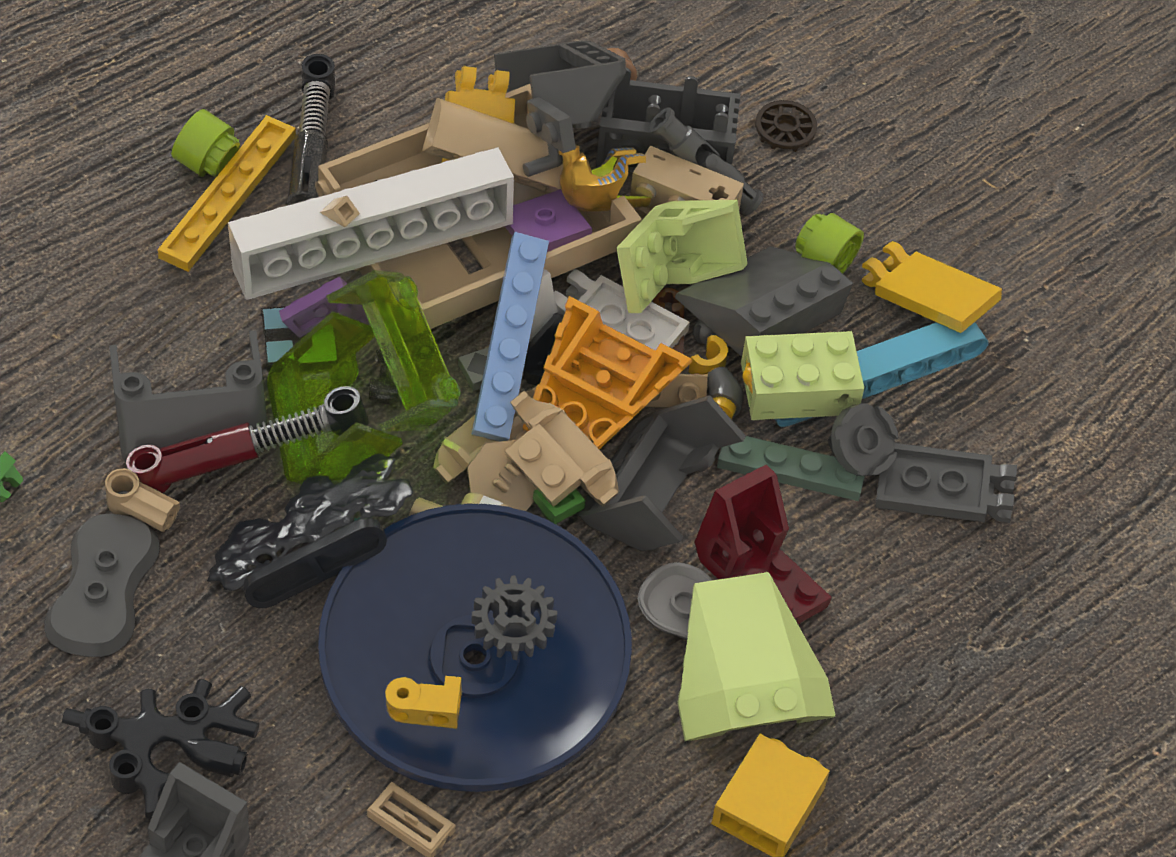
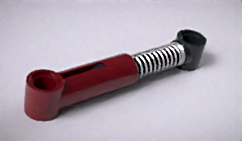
(242, 443)

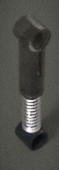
(310, 142)

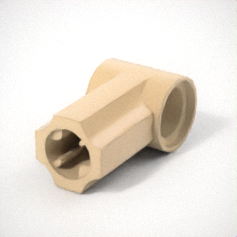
(141, 501)

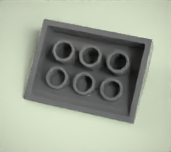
(768, 297)

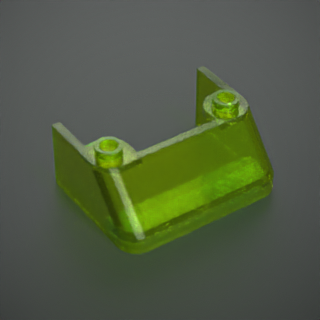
(406, 346)
(303, 379)

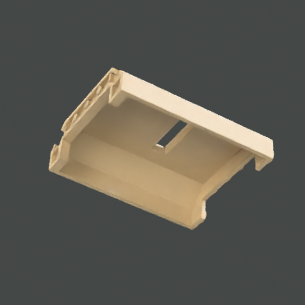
(442, 279)

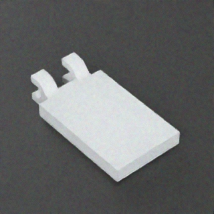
(650, 327)

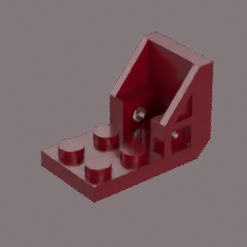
(745, 538)

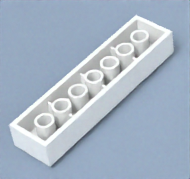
(394, 220)

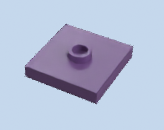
(549, 219)

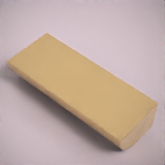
(463, 132)

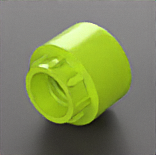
(205, 144)
(830, 240)

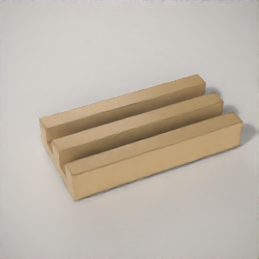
(426, 848)

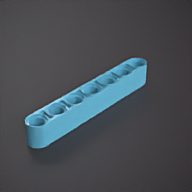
(913, 357)

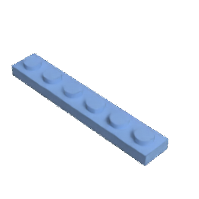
(510, 337)

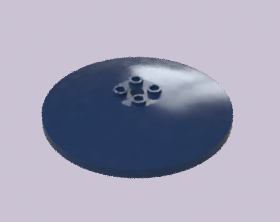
(412, 619)

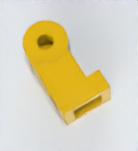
(424, 702)

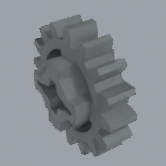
(514, 617)

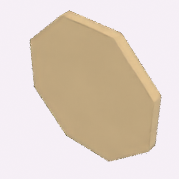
(498, 478)

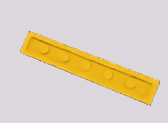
(226, 193)

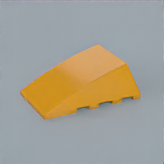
(602, 374)

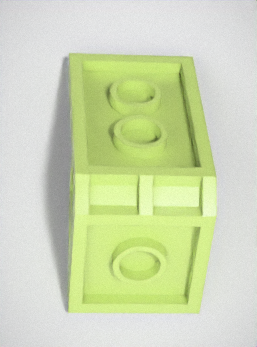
(680, 246)

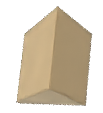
(341, 211)

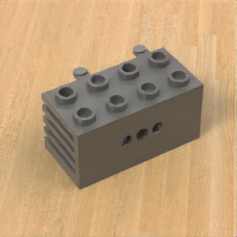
(635, 104)

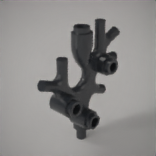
(138, 735)

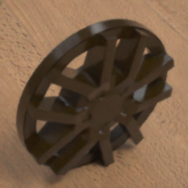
(786, 125)

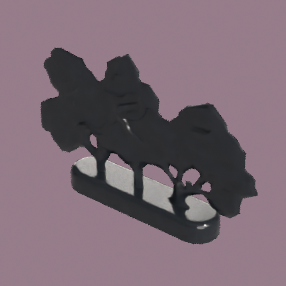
(312, 520)

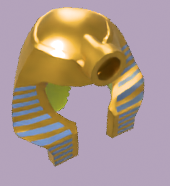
(596, 188)

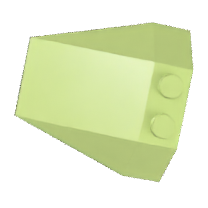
(747, 661)

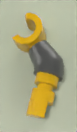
(721, 382)

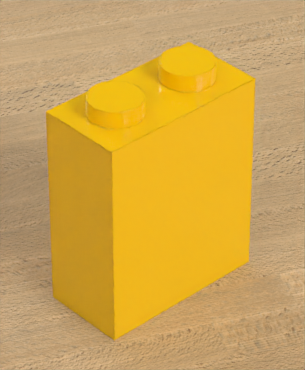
(770, 796)

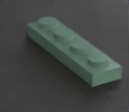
(792, 466)

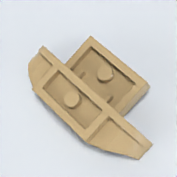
(462, 446)
(559, 455)

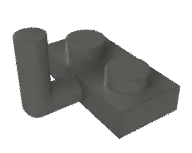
(554, 128)

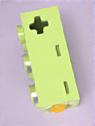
(801, 375)

